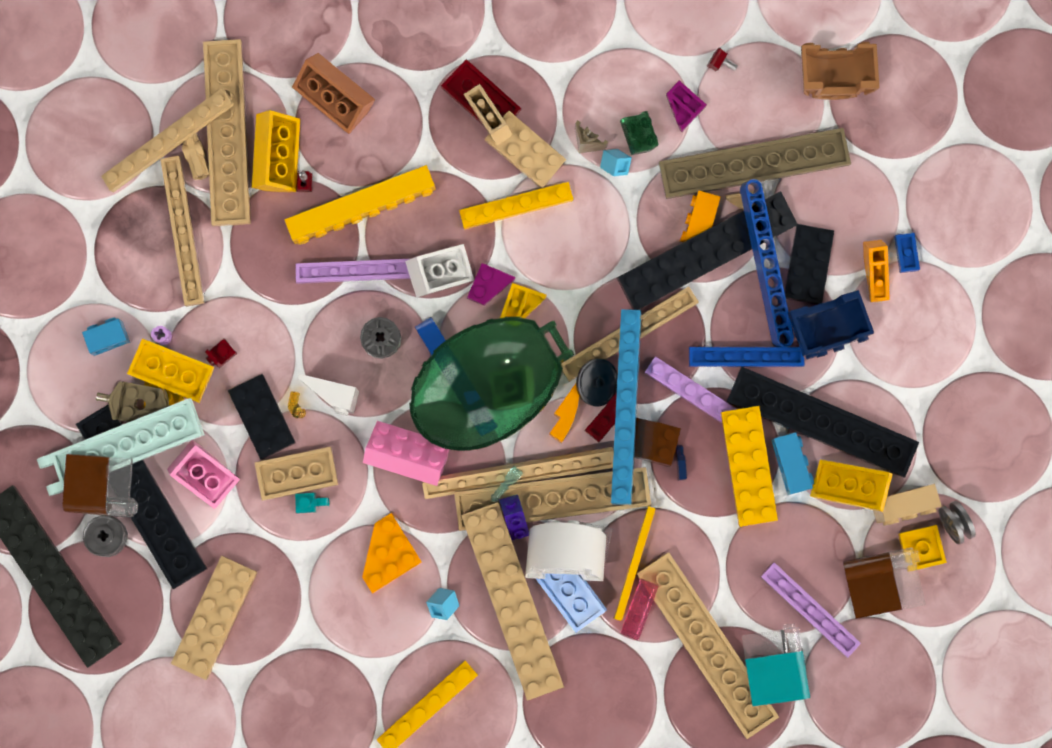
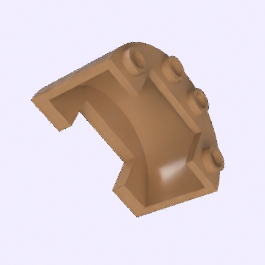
(839, 72)

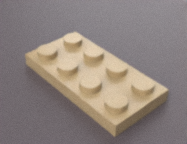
(528, 152)
(296, 473)

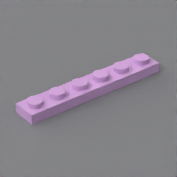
(351, 271)
(687, 389)
(810, 610)

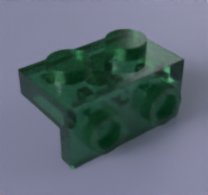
(639, 133)

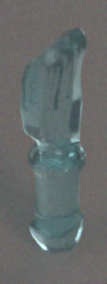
(511, 478)

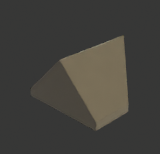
(587, 140)

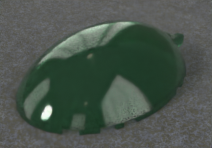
(486, 383)

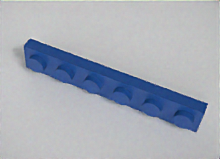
(745, 357)

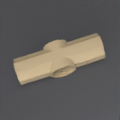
(194, 155)

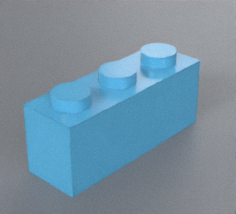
(792, 463)

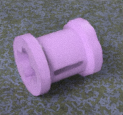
(163, 340)

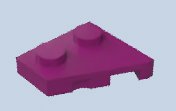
(488, 284)

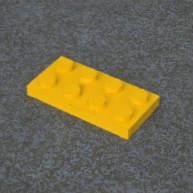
(170, 370)
(851, 485)

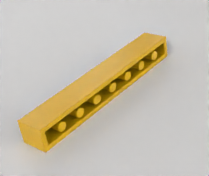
(360, 205)

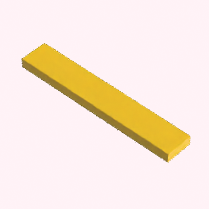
(634, 563)

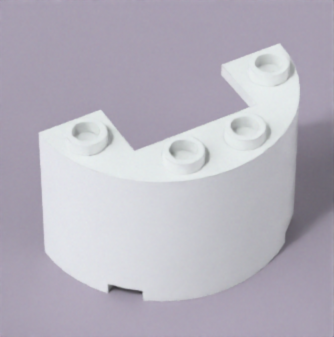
(566, 550)

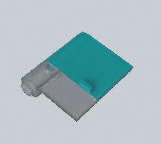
(776, 666)

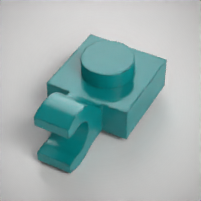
(308, 502)

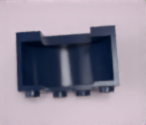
(831, 325)

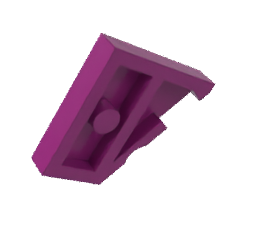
(684, 105)

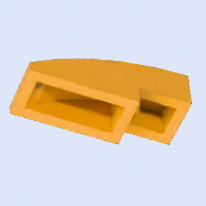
(566, 415)

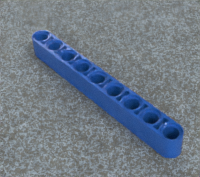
(770, 254)

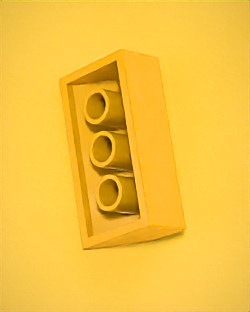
(275, 152)

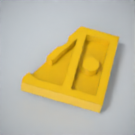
(521, 301)

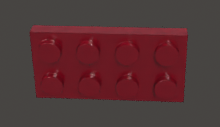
(468, 77)

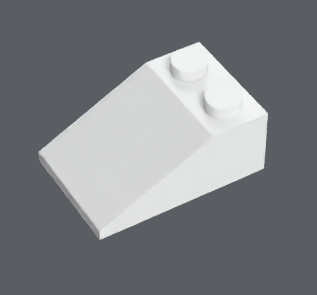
(439, 270)
(337, 395)

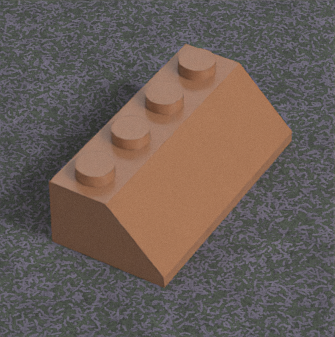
(333, 92)

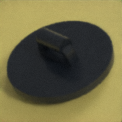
(597, 382)

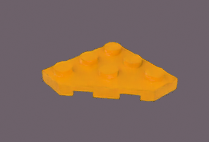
(388, 554)

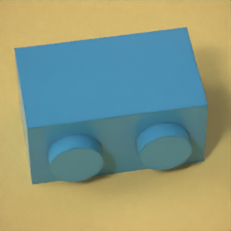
(106, 336)

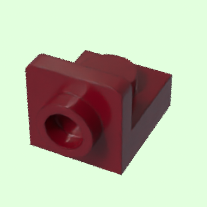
(220, 354)

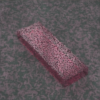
(639, 609)

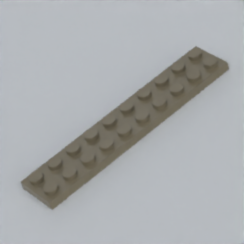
(755, 161)

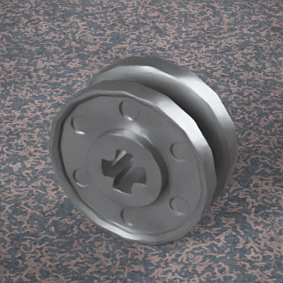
(380, 326)
(957, 522)
(99, 526)

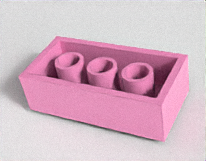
(405, 453)

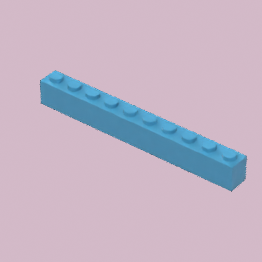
(626, 407)

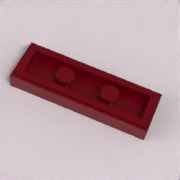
(603, 421)

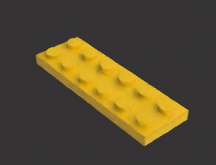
(749, 466)

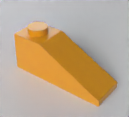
(876, 269)

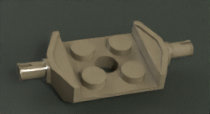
(125, 397)

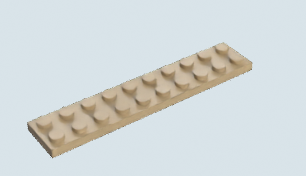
(227, 135)
(558, 497)
(512, 601)
(706, 645)

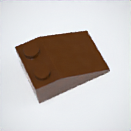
(655, 442)

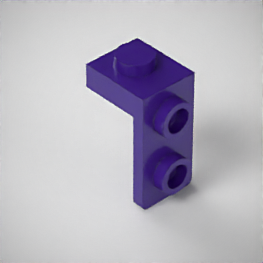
(514, 517)

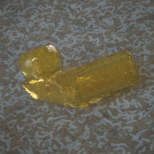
(294, 407)

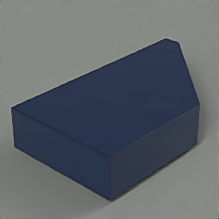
(681, 463)

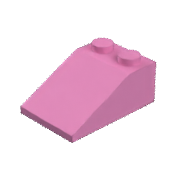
(202, 474)

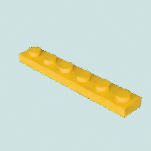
(516, 205)
(428, 706)

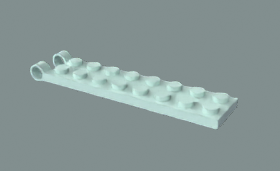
(132, 440)

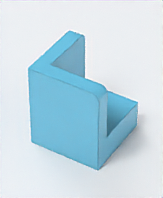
(615, 162)
(442, 604)

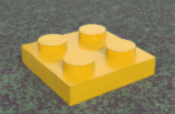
(927, 543)

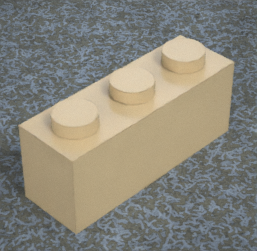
(488, 114)

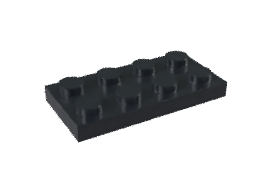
(809, 264)
(261, 416)

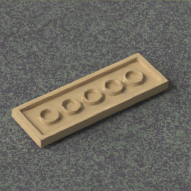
(214, 618)

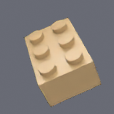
(908, 504)

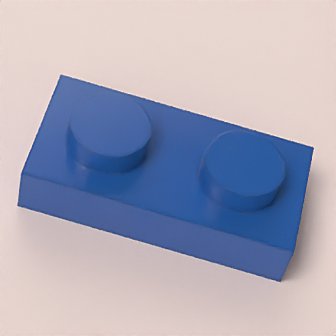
(907, 253)

